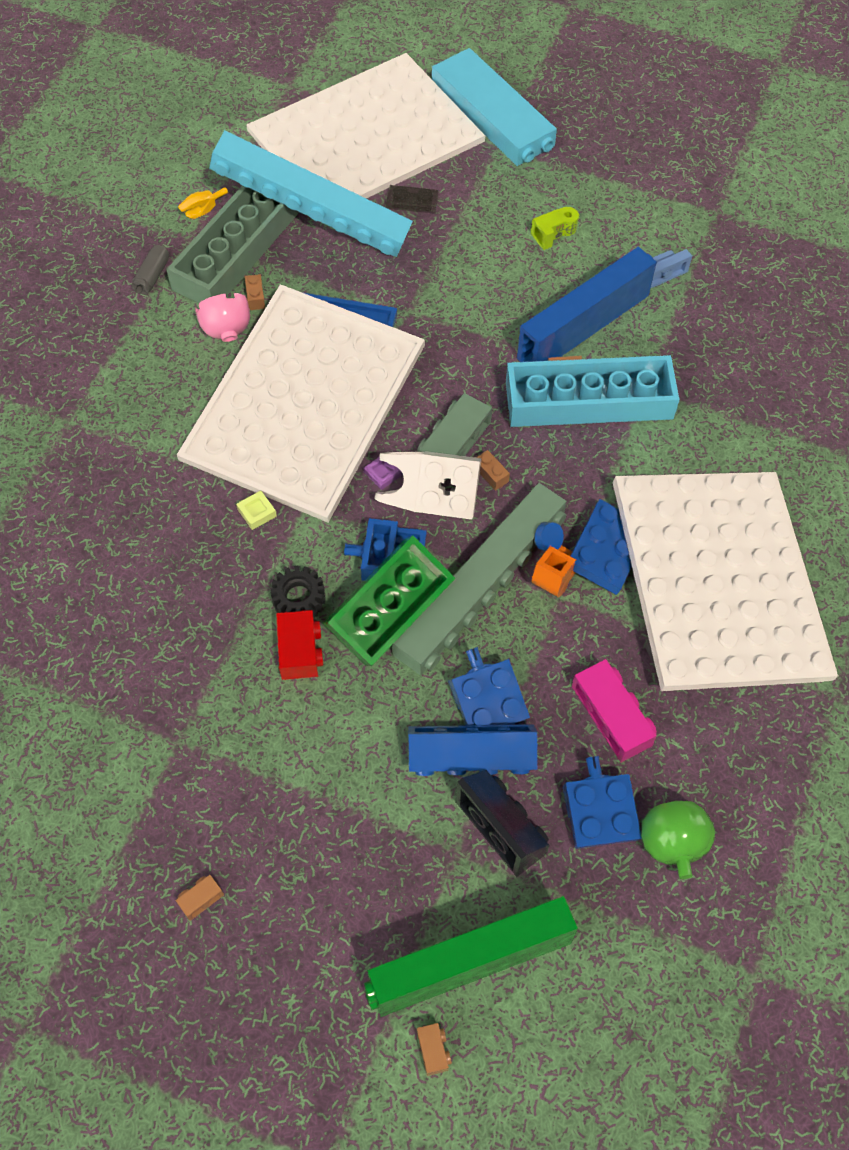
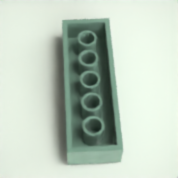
(229, 245)

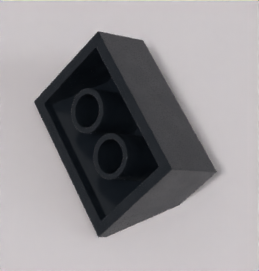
(501, 821)

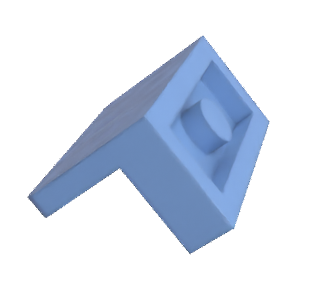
(670, 266)

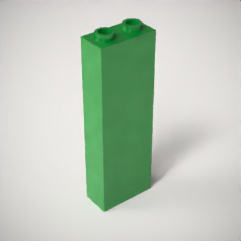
(470, 957)

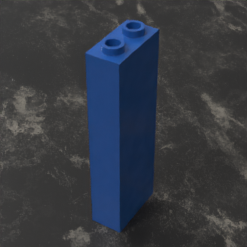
(587, 308)

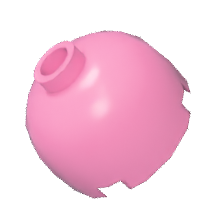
(224, 317)

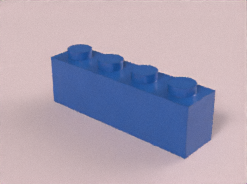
(472, 749)

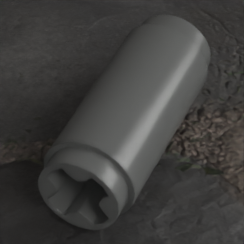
(150, 270)

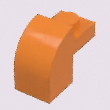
(554, 570)

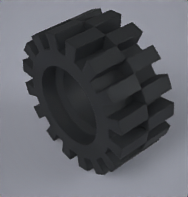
(293, 579)

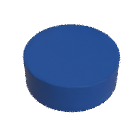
(548, 535)

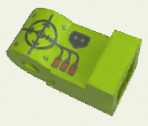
(554, 225)

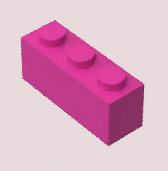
(614, 710)

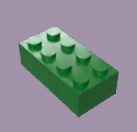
(389, 601)

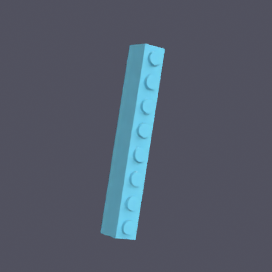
(309, 194)

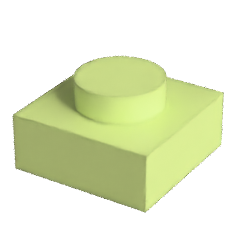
(256, 510)

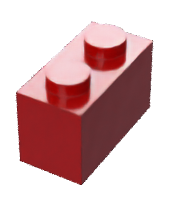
(297, 645)

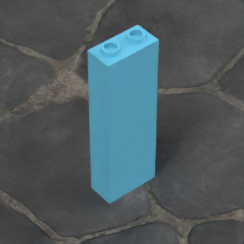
(494, 107)

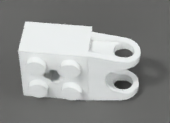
(423, 480)

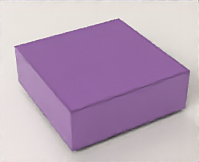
(382, 472)

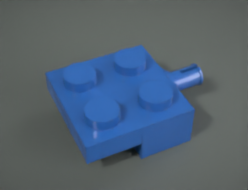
(380, 542)
(488, 693)
(601, 808)

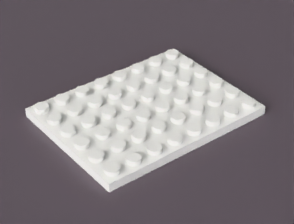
(370, 128)
(302, 402)
(721, 581)

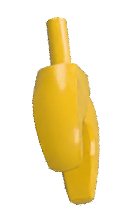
(200, 203)

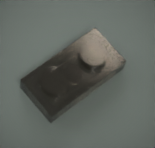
(412, 199)

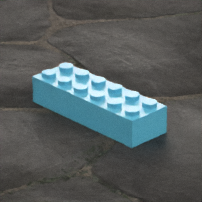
(591, 391)

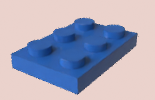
(603, 549)

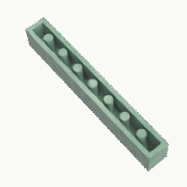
(478, 581)

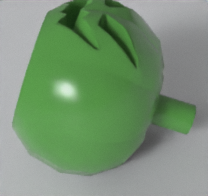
(678, 834)

